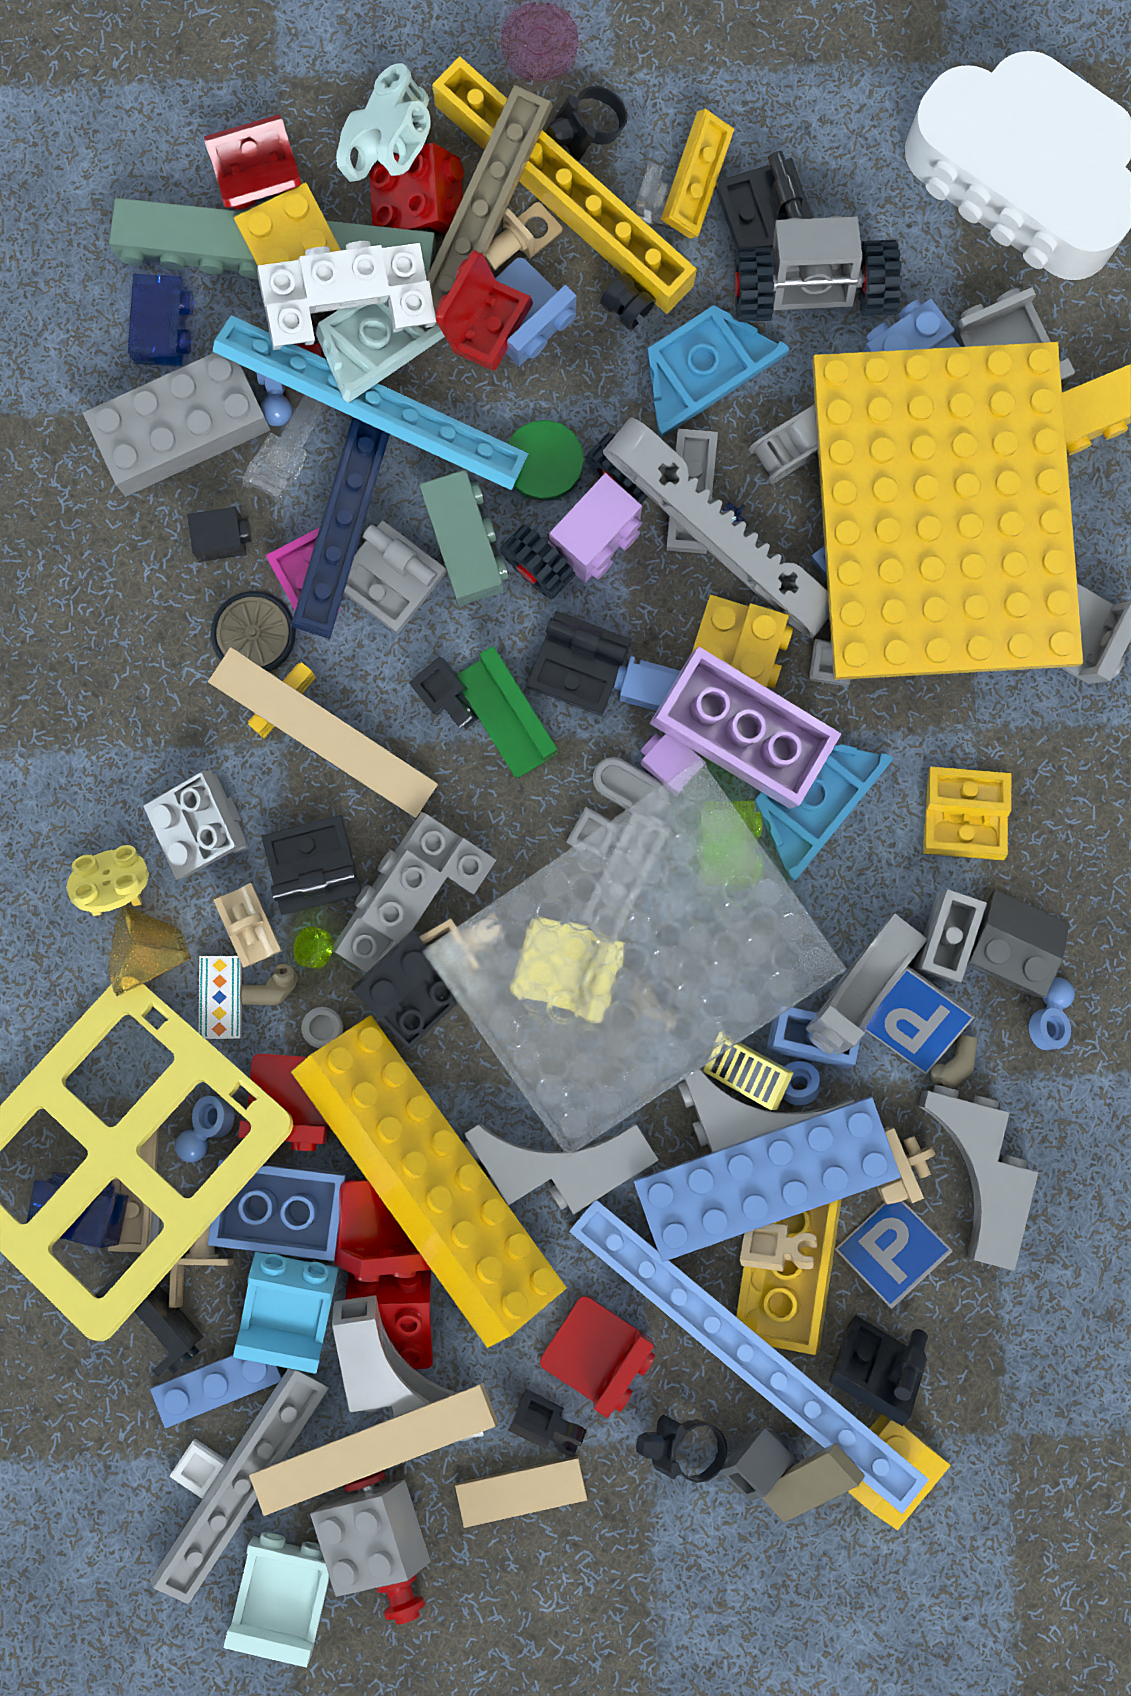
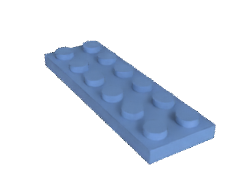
(767, 1178)

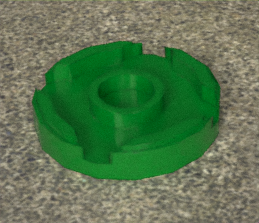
(552, 461)

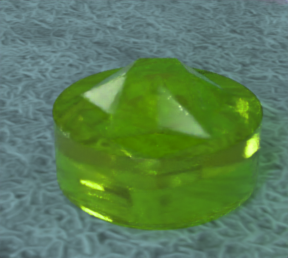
(313, 947)

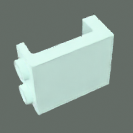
(279, 1600)

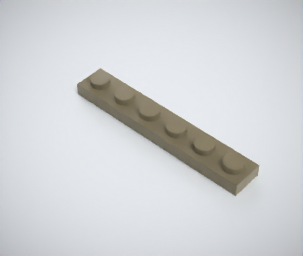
(490, 186)

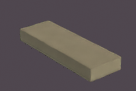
(813, 1483)

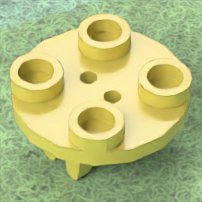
(107, 880)

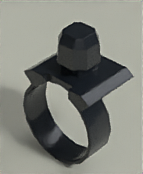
(571, 131)
(662, 1447)

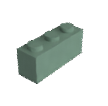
(464, 537)

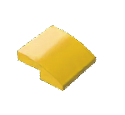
(967, 813)

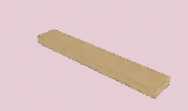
(322, 732)
(374, 1449)

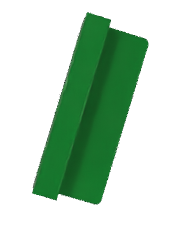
(506, 714)

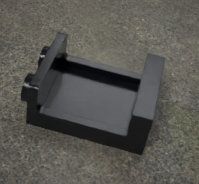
(167, 1324)

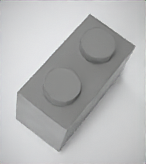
(950, 936)

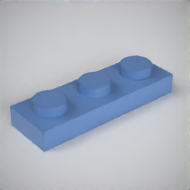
(211, 1387)

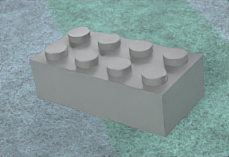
(175, 422)

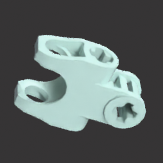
(389, 124)

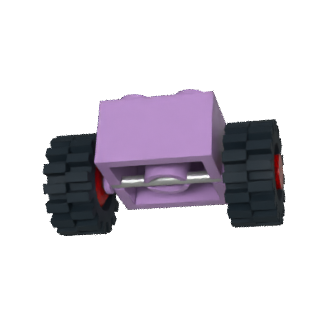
(586, 536)

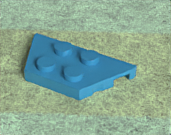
(705, 364)
(834, 793)

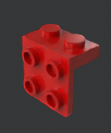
(253, 162)
(422, 195)
(480, 313)
(275, 1078)
(371, 1238)
(403, 1311)
(598, 1355)

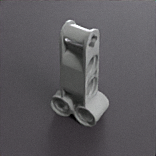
(788, 445)

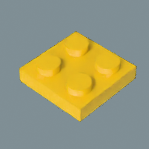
(285, 227)

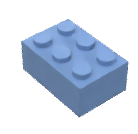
(283, 1213)

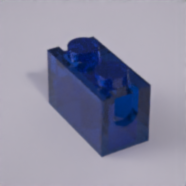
(159, 320)
(98, 1224)

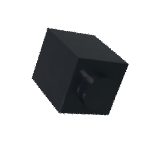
(218, 534)

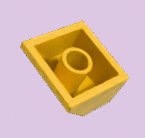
(917, 1454)

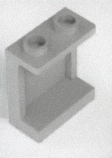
(1006, 322)

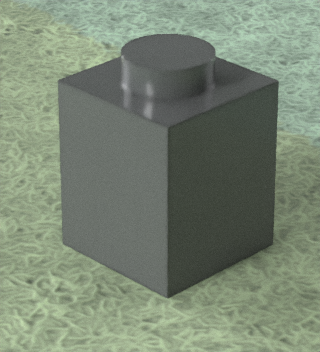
(758, 1463)

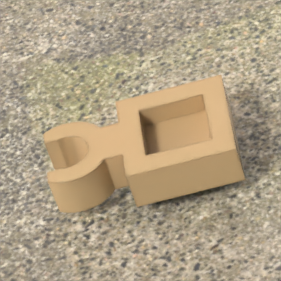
(771, 1246)

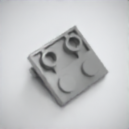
(391, 576)
(196, 824)

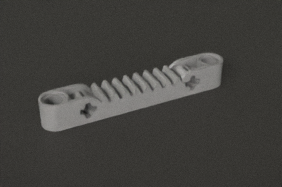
(640, 454)

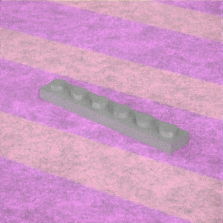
(233, 1491)

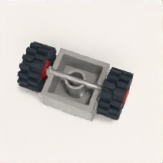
(817, 267)

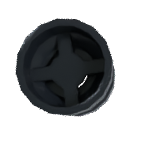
(627, 300)

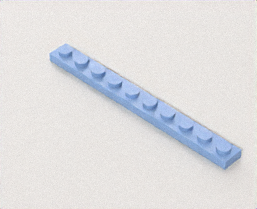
(748, 1355)

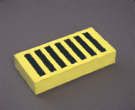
(751, 1075)

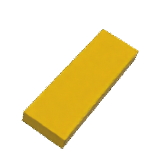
(697, 173)

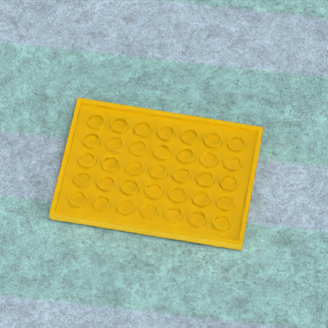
(946, 511)

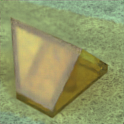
(143, 949)

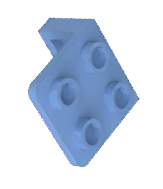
(550, 310)

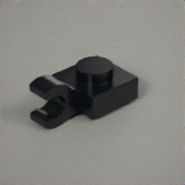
(441, 689)
(540, 1423)

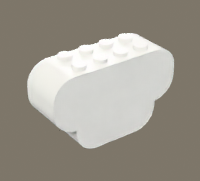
(1029, 159)

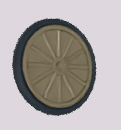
(254, 627)

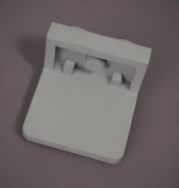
(1103, 637)

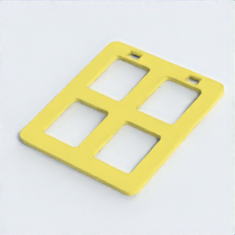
(116, 1155)

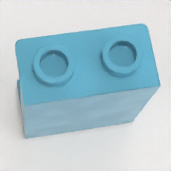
(285, 1312)

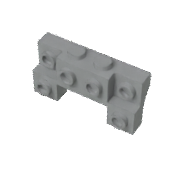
(406, 888)

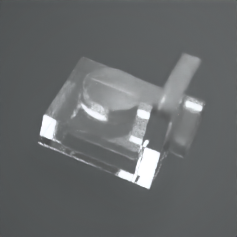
(653, 196)

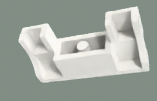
(342, 281)

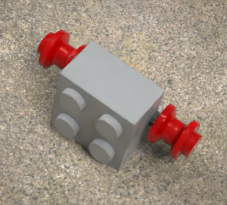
(374, 1543)

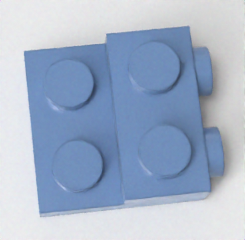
(919, 328)

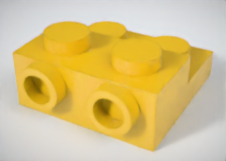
(745, 637)

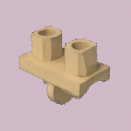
(247, 925)
(905, 1187)

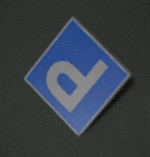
(918, 1020)
(893, 1251)

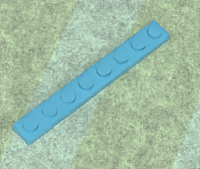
(376, 406)

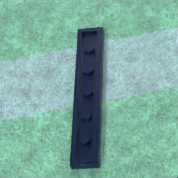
(340, 529)

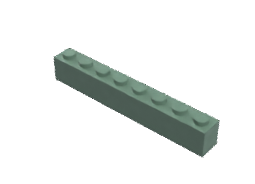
(211, 240)

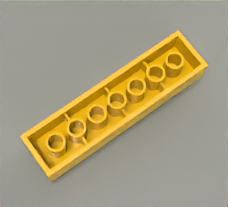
(429, 1181)

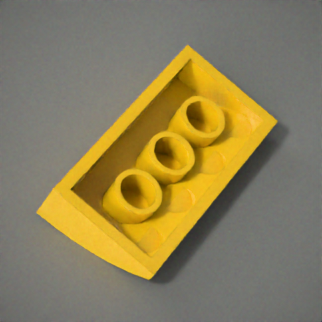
(791, 1304)

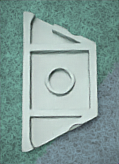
(366, 349)

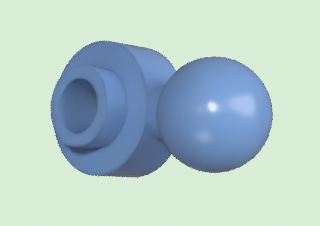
(275, 406)
(1050, 1026)
(806, 1075)
(210, 1118)

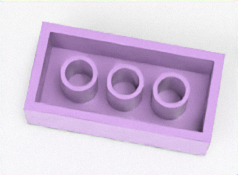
(745, 728)

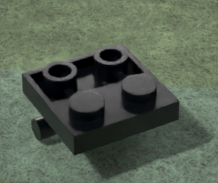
(761, 197)
(578, 663)
(311, 865)
(406, 991)
(880, 1368)

